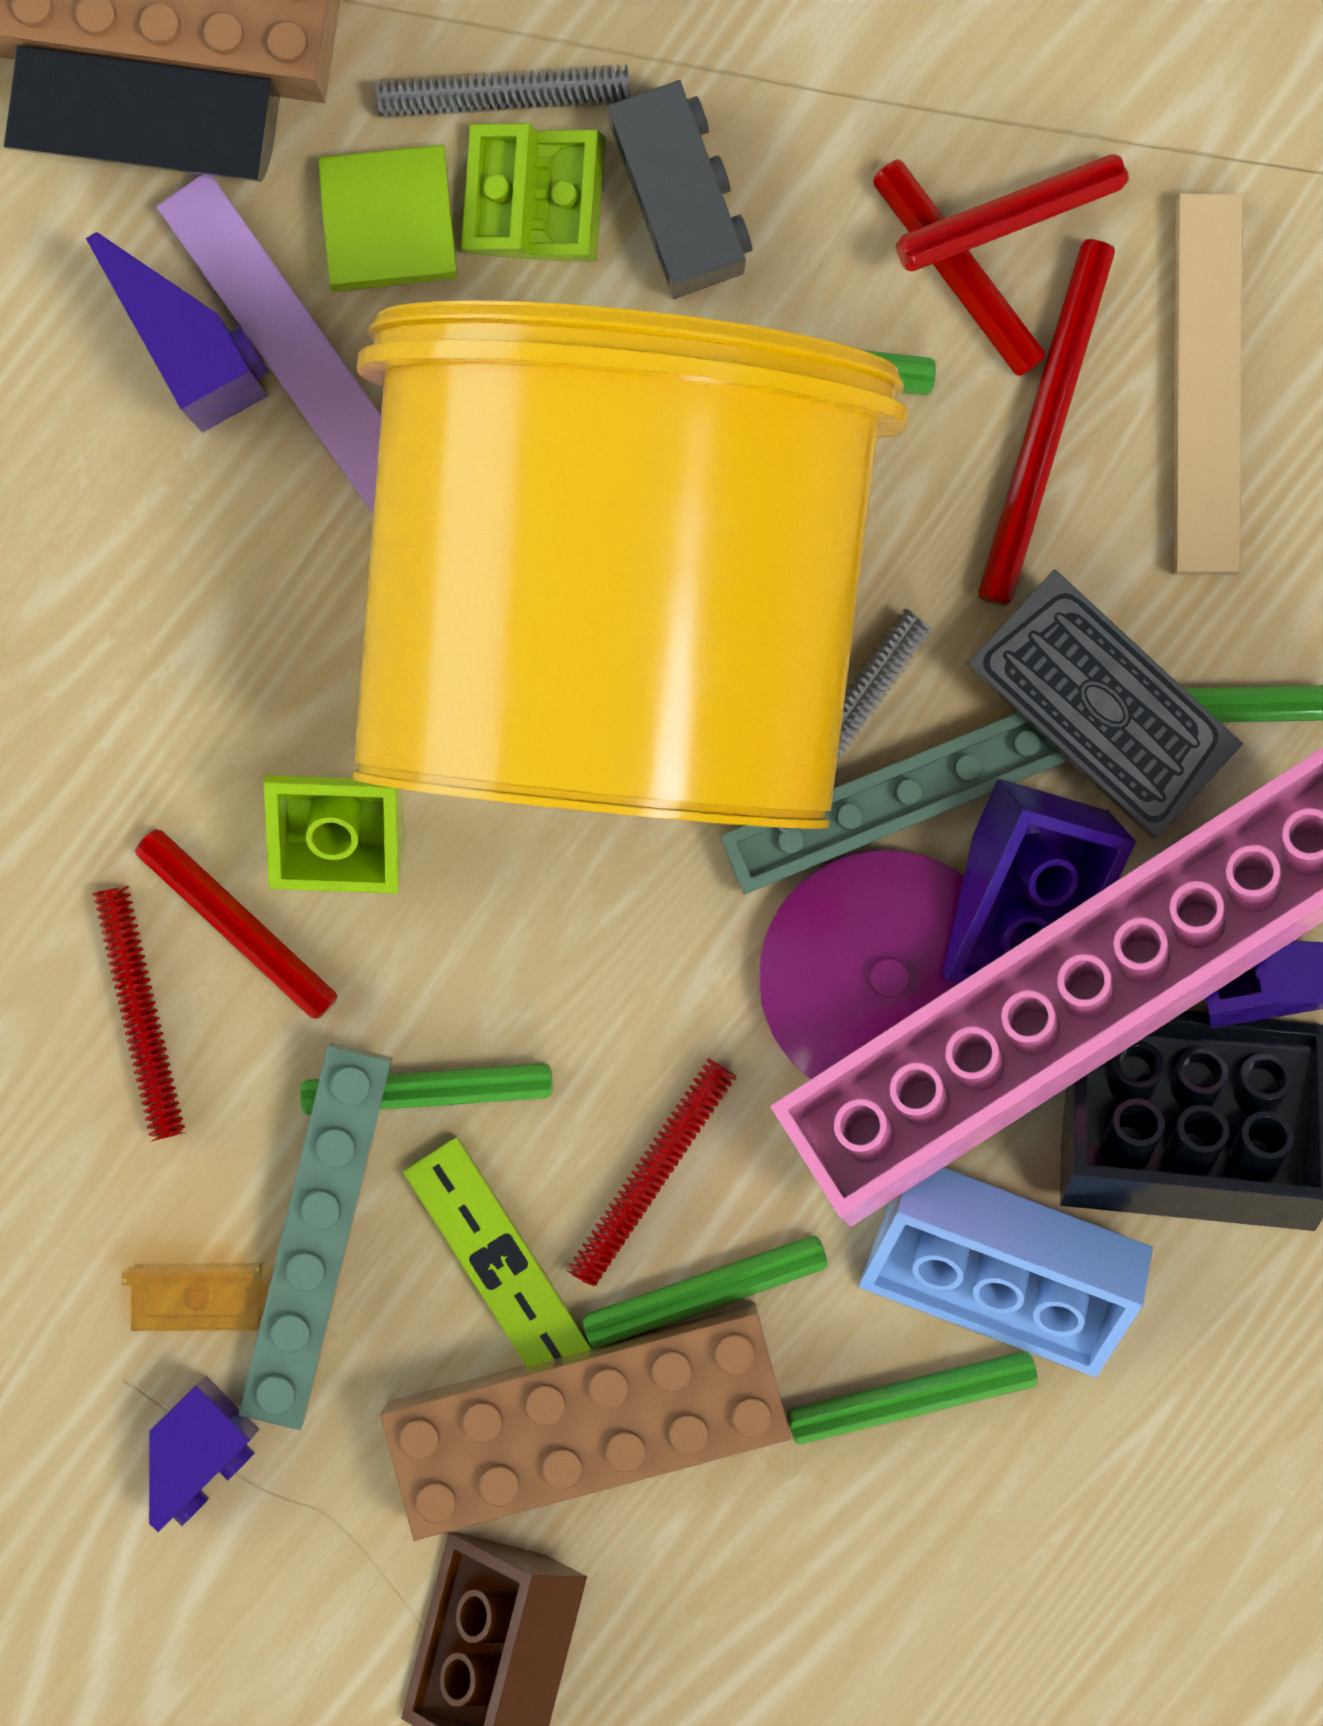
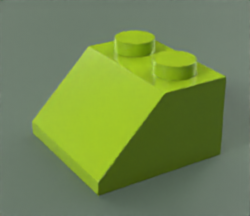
(333, 834)

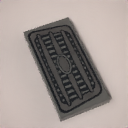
(1104, 704)

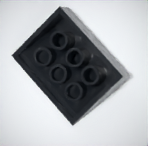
(1202, 1125)

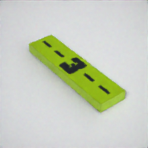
(495, 1255)

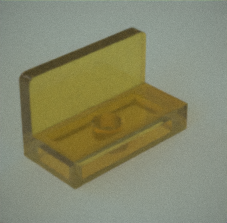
(195, 1296)

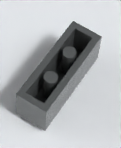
(679, 188)

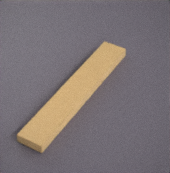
(1208, 384)

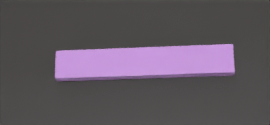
(279, 328)

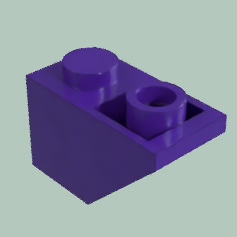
(1276, 987)
(190, 1448)

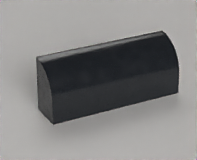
(142, 114)

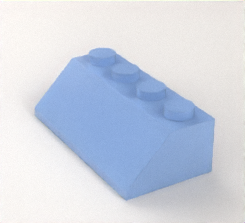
(1009, 1269)

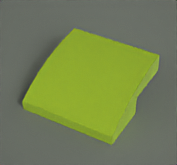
(533, 192)
(387, 218)

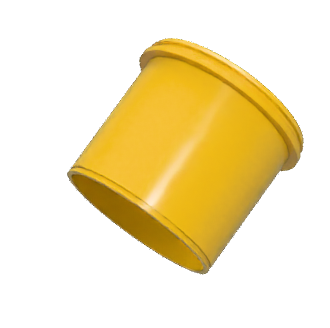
(615, 558)

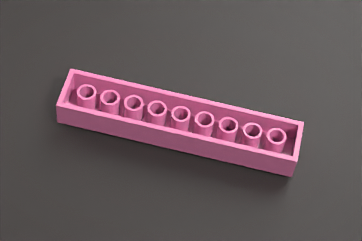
(1065, 999)

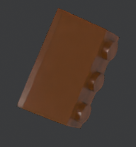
(493, 1637)

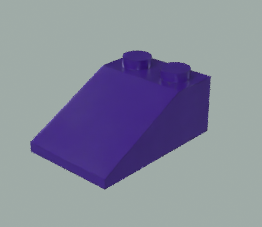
(201, 360)
(1028, 868)

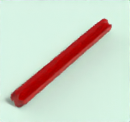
(1046, 422)

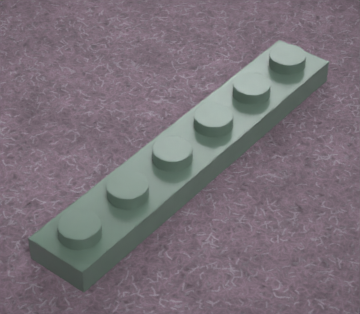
(894, 800)
(315, 1235)

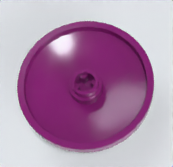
(856, 953)

